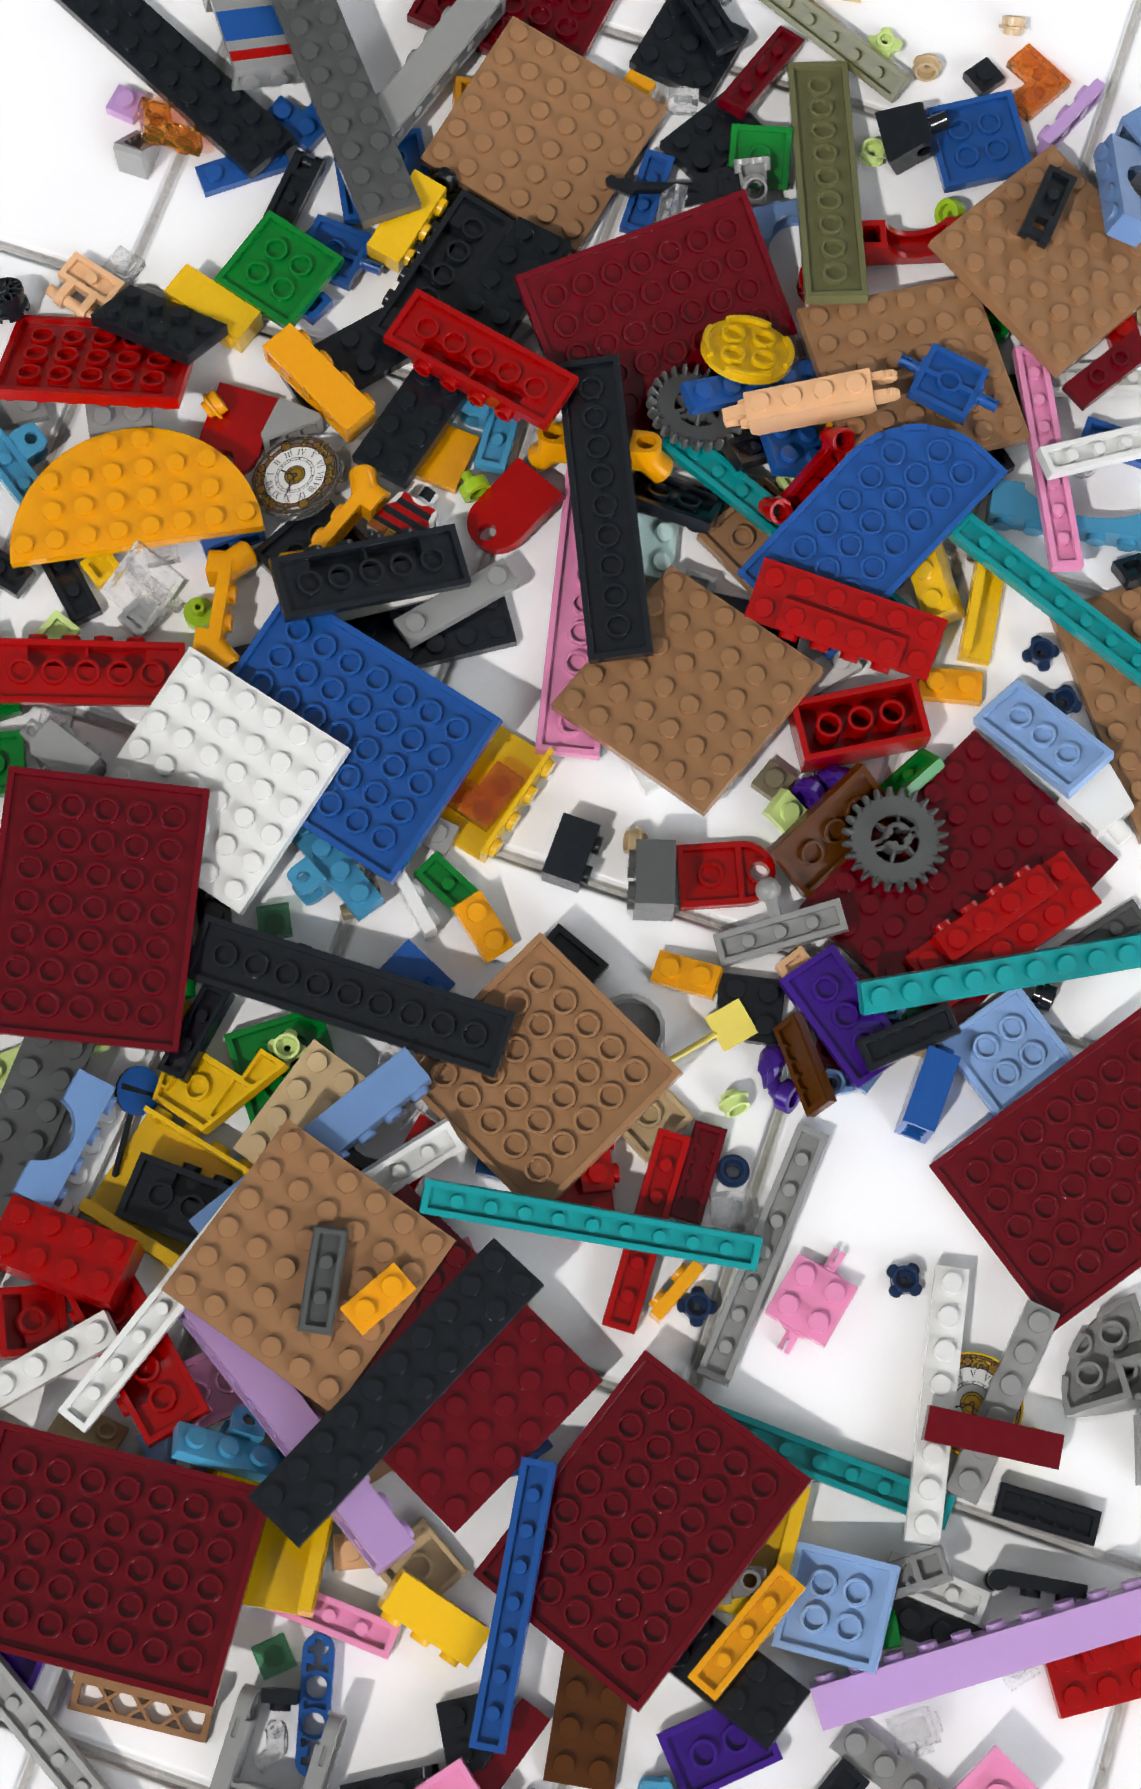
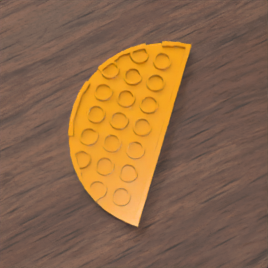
(129, 490)

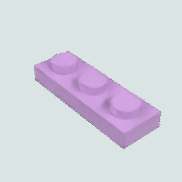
(1071, 115)

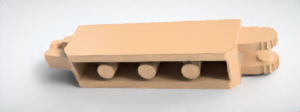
(812, 401)

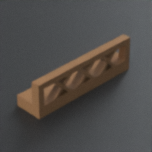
(137, 1693)

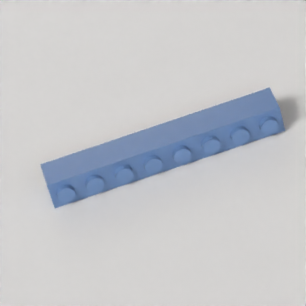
(355, 1114)

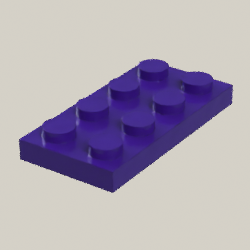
(828, 998)

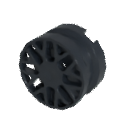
(12, 300)

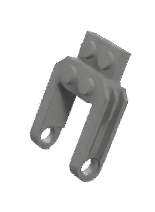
(239, 1737)

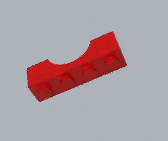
(898, 247)

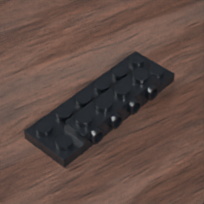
(449, 259)
(369, 572)
(167, 1196)

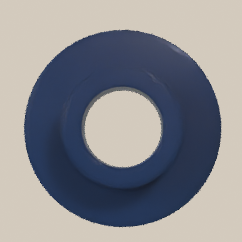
(738, 1162)

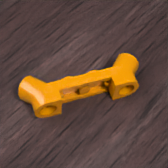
(644, 449)
(365, 501)
(222, 571)

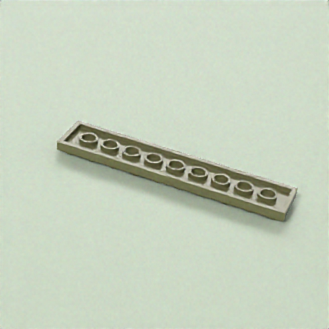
(826, 184)

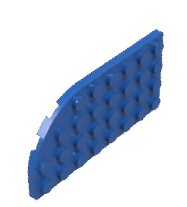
(883, 509)

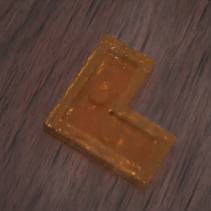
(1041, 82)
(159, 129)
(486, 801)

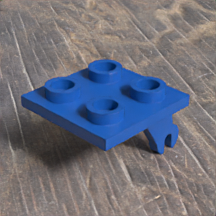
(415, 965)

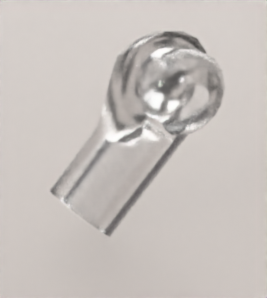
(276, 1744)

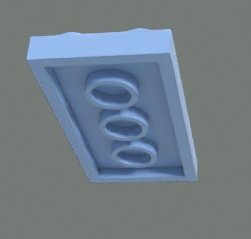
(1043, 738)

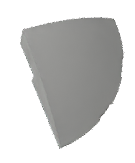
(1105, 1363)

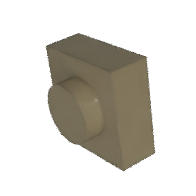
(771, 779)

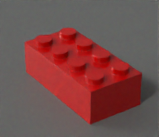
(859, 724)
(67, 1254)

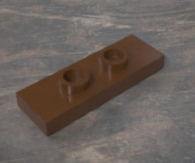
(804, 1064)

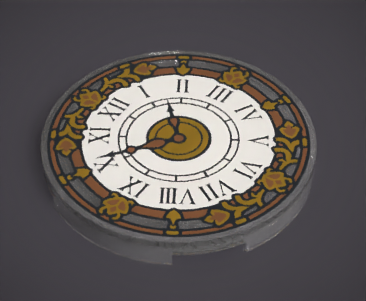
(296, 477)

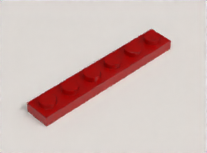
(655, 1201)

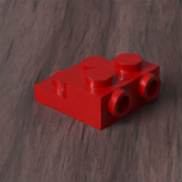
(29, 1319)

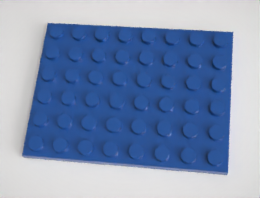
(403, 726)

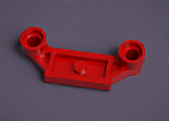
(834, 444)

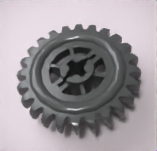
(678, 422)
(923, 828)

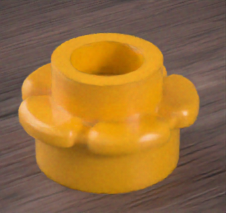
(213, 405)

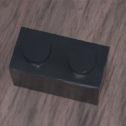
(571, 853)

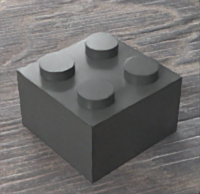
(654, 880)

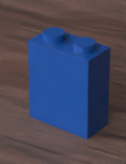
(927, 1093)

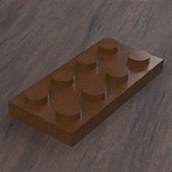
(812, 845)
(584, 1730)

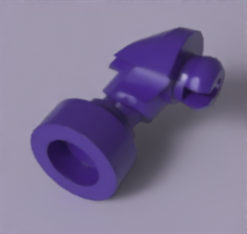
(811, 789)
(770, 1068)

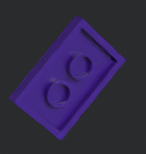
(712, 1752)

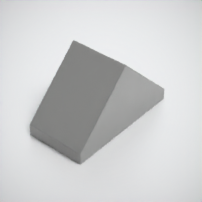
(136, 155)
(288, 421)

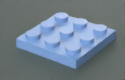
(1007, 1050)
(842, 1610)

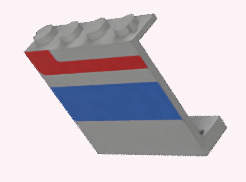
(254, 43)

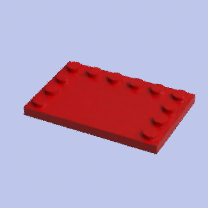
(84, 364)

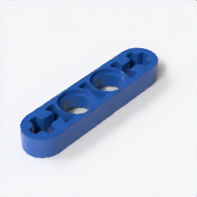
(310, 1704)

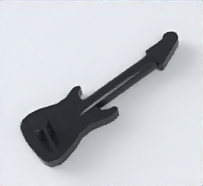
(701, 190)

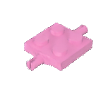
(811, 1300)

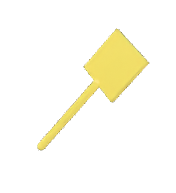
(728, 1025)

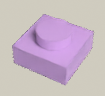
(124, 104)

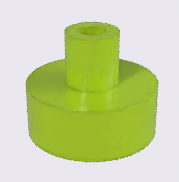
(948, 208)
(473, 486)
(198, 612)

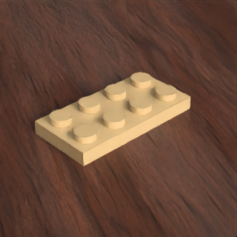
(304, 1094)

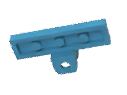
(496, 439)
(17, 457)
(330, 869)
(231, 1450)

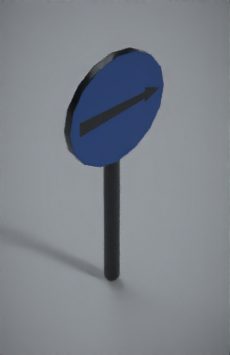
(133, 1092)

